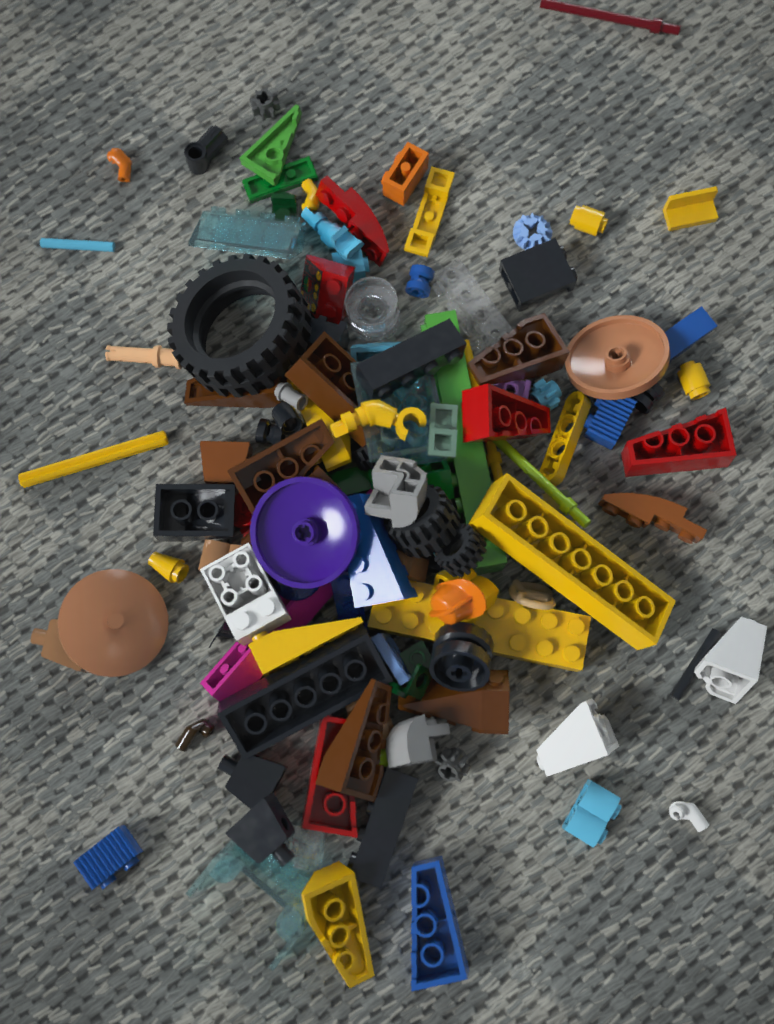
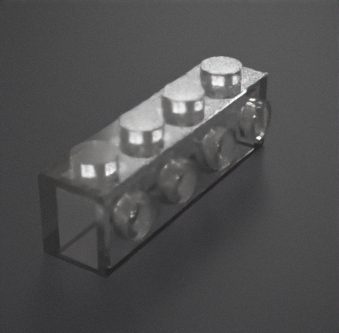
(471, 304)

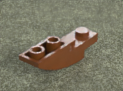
(643, 508)

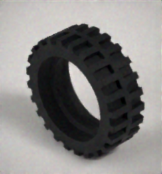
(210, 296)

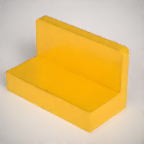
(690, 209)

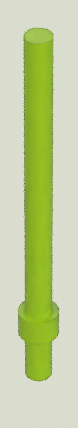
(566, 505)

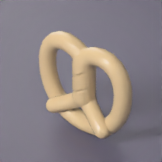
(532, 595)

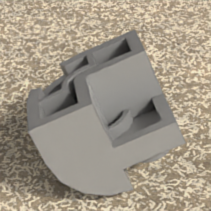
(397, 490)
(413, 741)

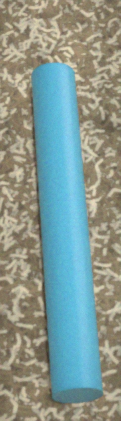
(77, 244)

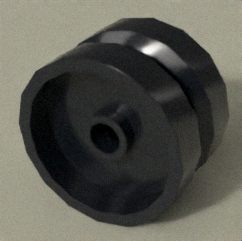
(461, 657)

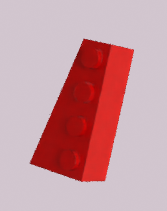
(501, 415)
(683, 447)
(323, 807)

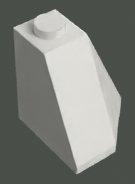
(734, 661)
(577, 740)

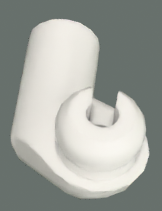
(688, 811)

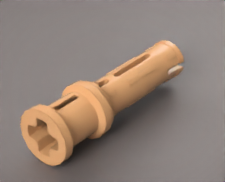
(157, 356)

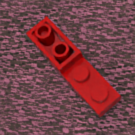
(357, 215)

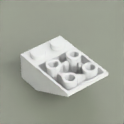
(245, 594)

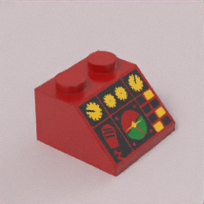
(326, 286)

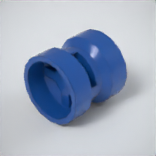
(419, 281)

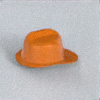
(457, 601)

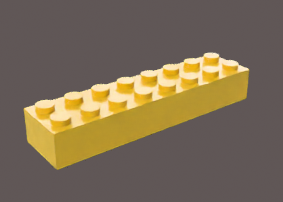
(572, 562)
(518, 631)

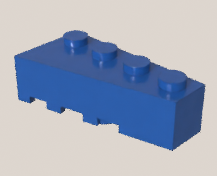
(376, 570)
(436, 938)

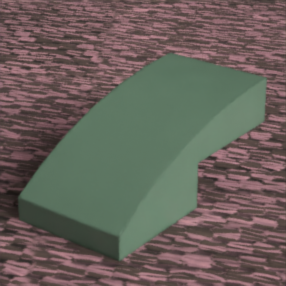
(442, 430)

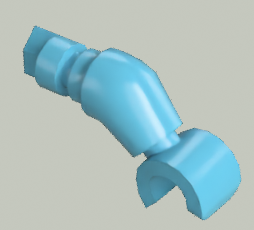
(332, 234)

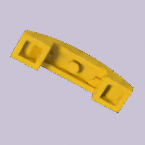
(430, 212)

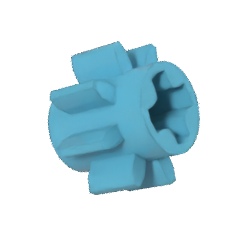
(546, 393)

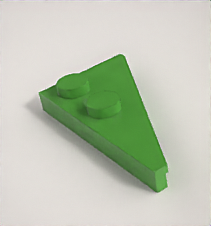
(270, 152)

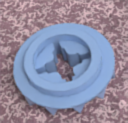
(520, 231)

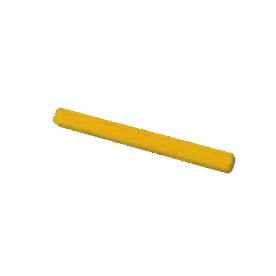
(93, 459)

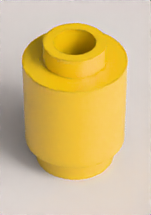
(588, 220)
(694, 380)

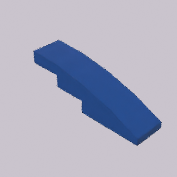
(689, 331)

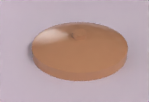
(617, 357)
(112, 623)

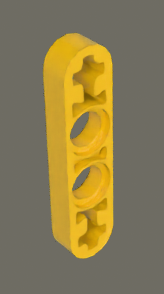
(574, 410)

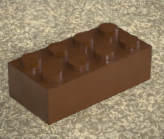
(327, 380)

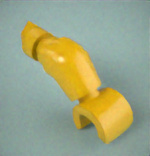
(378, 413)

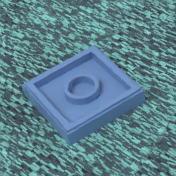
(391, 655)

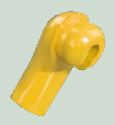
(311, 201)

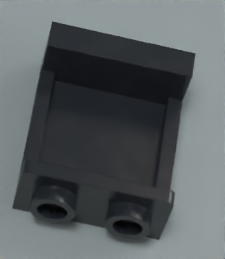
(537, 273)

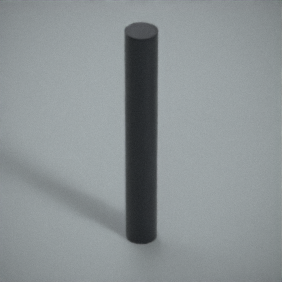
(689, 674)

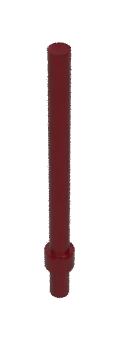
(655, 25)

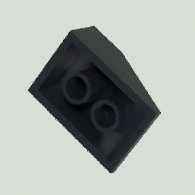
(194, 512)

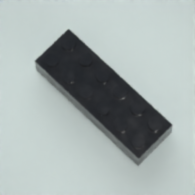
(302, 692)

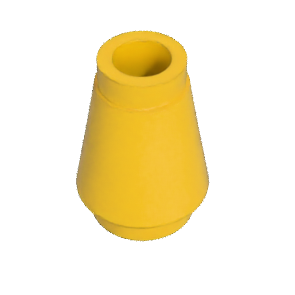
(169, 567)

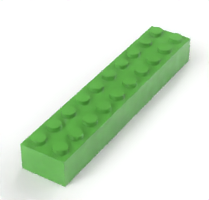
(469, 467)

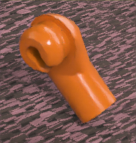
(118, 157)

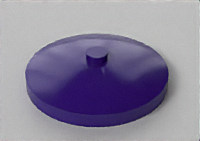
(305, 532)

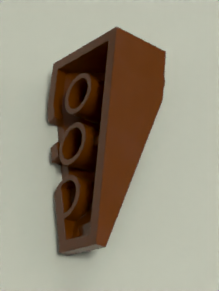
(522, 354)
(198, 395)
(281, 461)
(481, 709)
(354, 756)

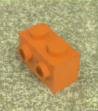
(405, 173)

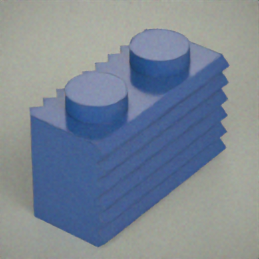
(608, 421)
(108, 857)

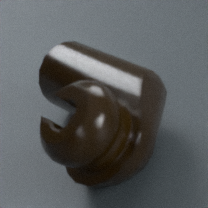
(201, 726)

